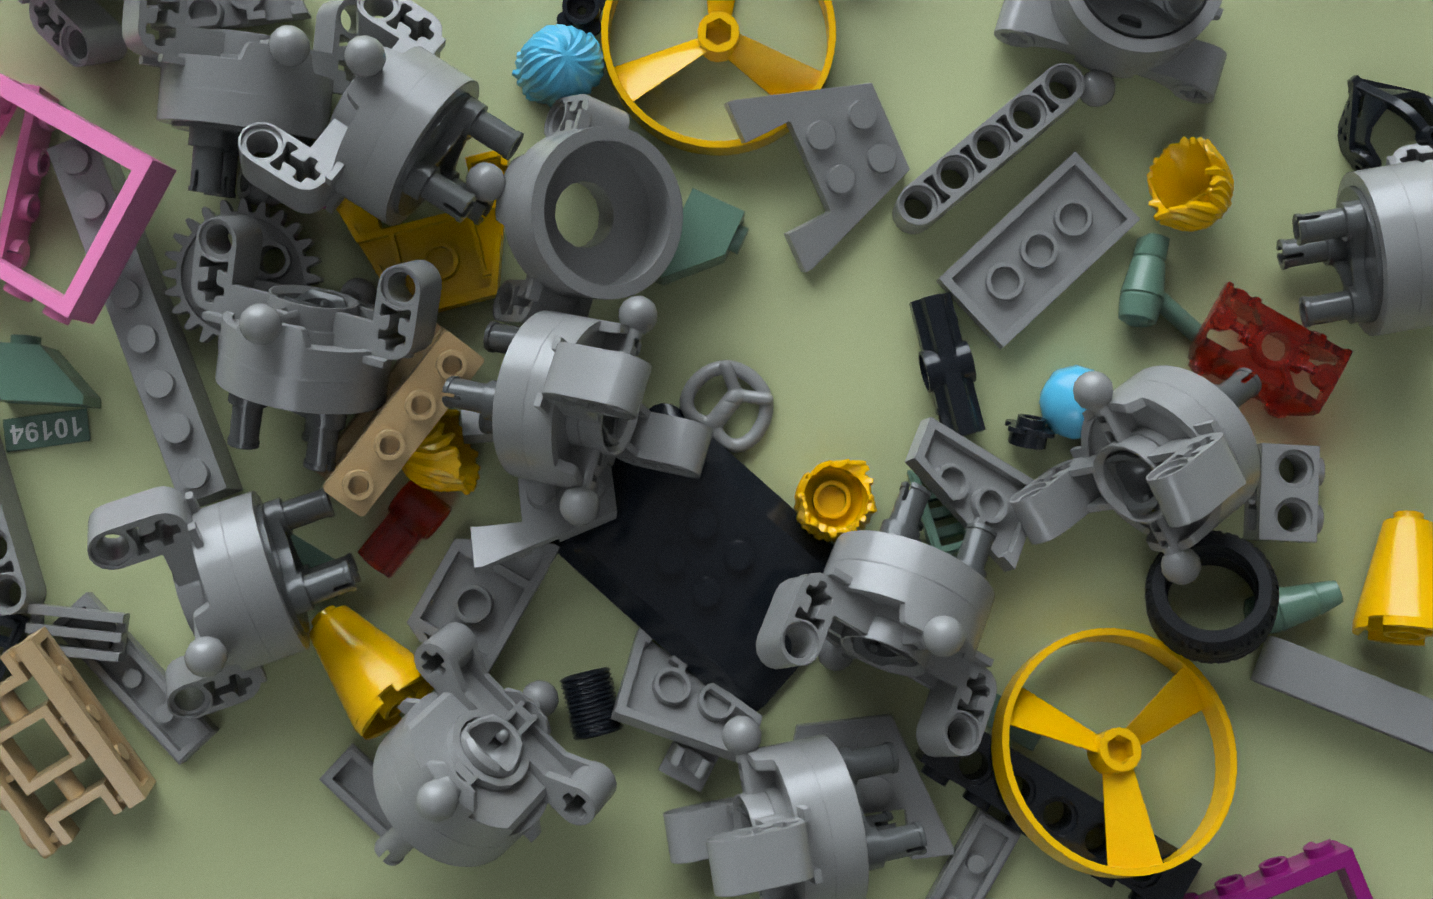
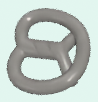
(730, 402)

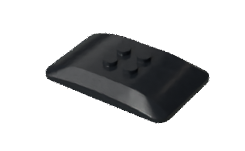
(700, 564)

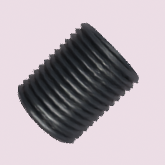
(590, 703)

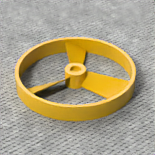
(718, 42)
(1114, 754)

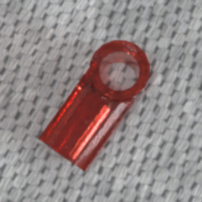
(411, 518)

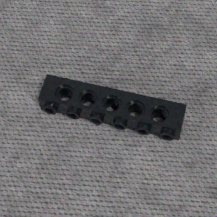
(1080, 815)

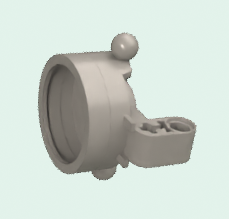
(635, 202)

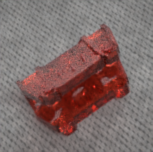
(1301, 344)

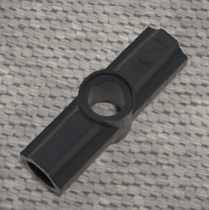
(947, 364)

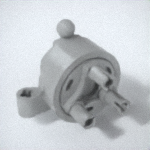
(476, 762)

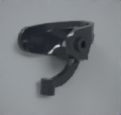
(1373, 100)

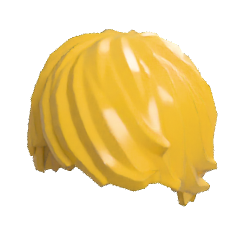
(1190, 185)
(443, 459)
(835, 499)

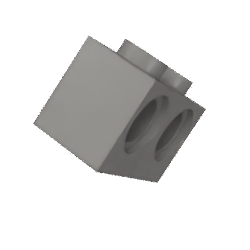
(1298, 495)

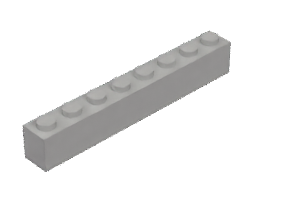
(150, 335)

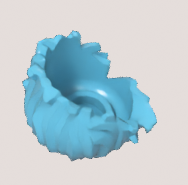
(558, 64)

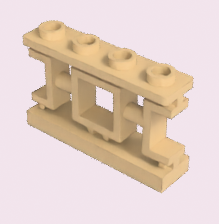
(384, 439)
(82, 729)

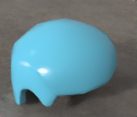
(1058, 402)

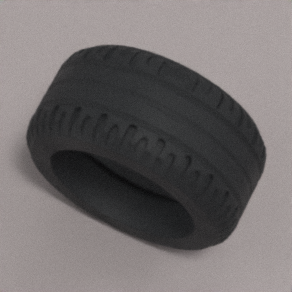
(1225, 644)

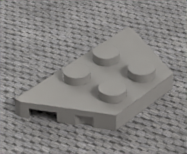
(484, 603)

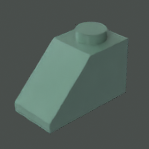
(707, 236)
(41, 376)

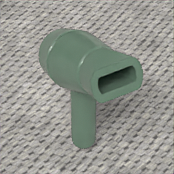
(1144, 289)
(1301, 603)

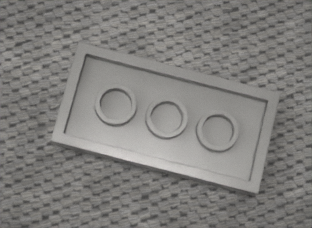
(1038, 250)

